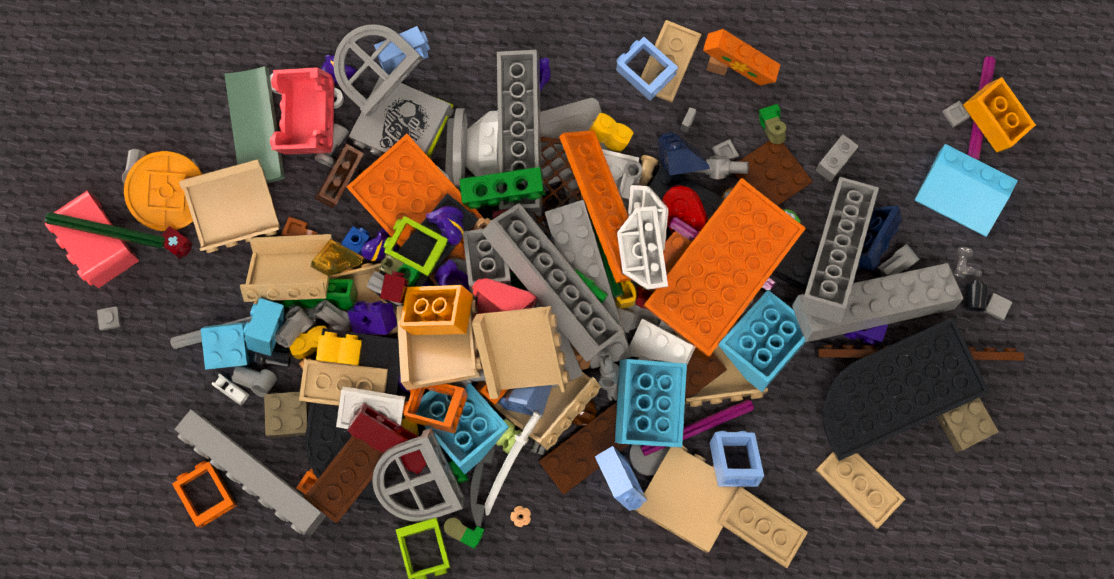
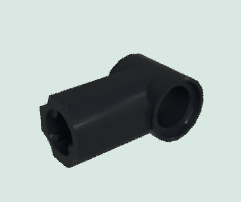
(279, 357)

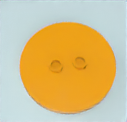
(155, 192)

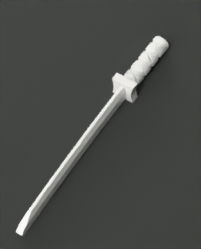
(521, 439)

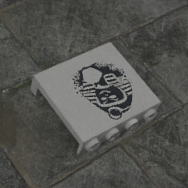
(400, 114)

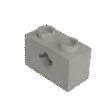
(836, 158)

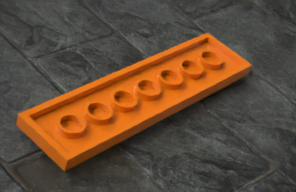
(598, 193)

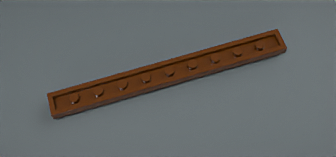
(848, 351)

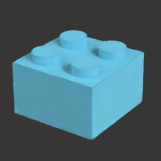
(265, 323)
(224, 346)

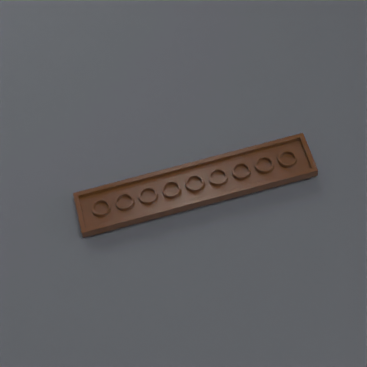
(576, 456)

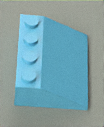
(965, 190)
(764, 340)
(650, 403)
(476, 431)

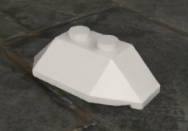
(483, 145)
(645, 197)
(642, 249)

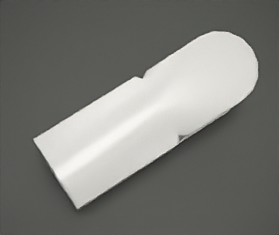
(232, 390)

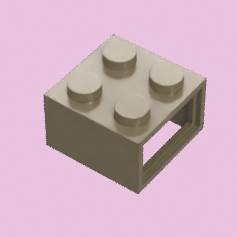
(285, 415)
(967, 424)

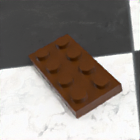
(344, 479)

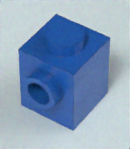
(356, 239)

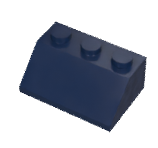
(679, 155)
(881, 228)

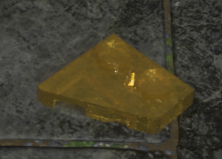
(335, 258)

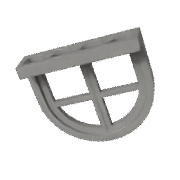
(390, 82)
(456, 147)
(439, 472)

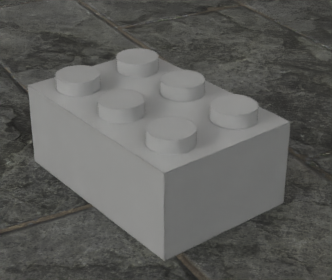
(483, 260)

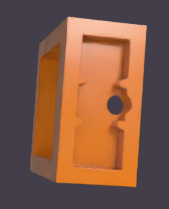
(454, 411)
(214, 512)

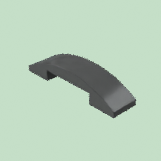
(477, 509)

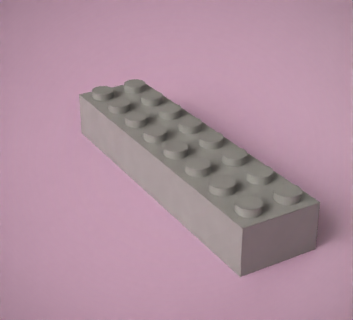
(519, 118)
(578, 245)
(839, 250)
(552, 281)
(887, 302)
(246, 469)

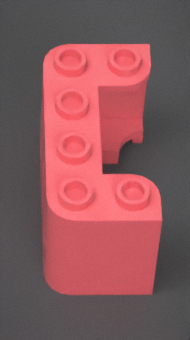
(306, 111)
(95, 255)

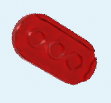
(686, 206)

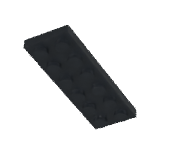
(420, 245)

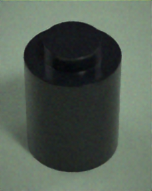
(976, 296)

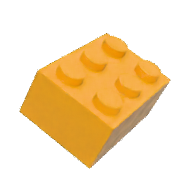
(999, 115)
(436, 310)

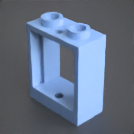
(393, 56)
(660, 82)
(736, 477)
(621, 478)

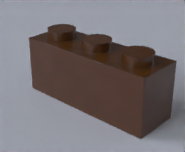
(339, 176)

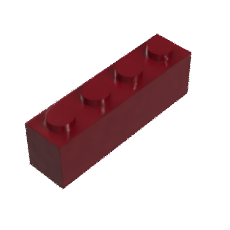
(383, 434)

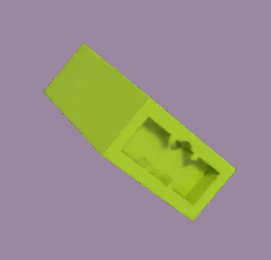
(435, 254)
(419, 528)

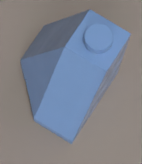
(526, 399)

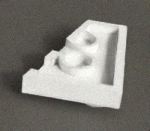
(660, 344)

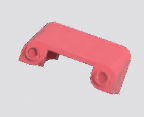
(500, 297)

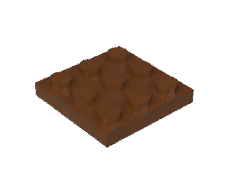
(774, 172)

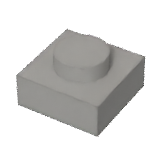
(109, 318)

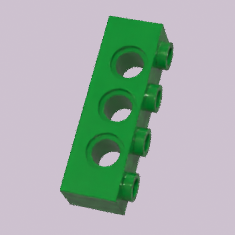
(471, 186)
(340, 293)

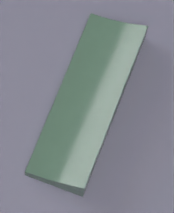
(254, 120)

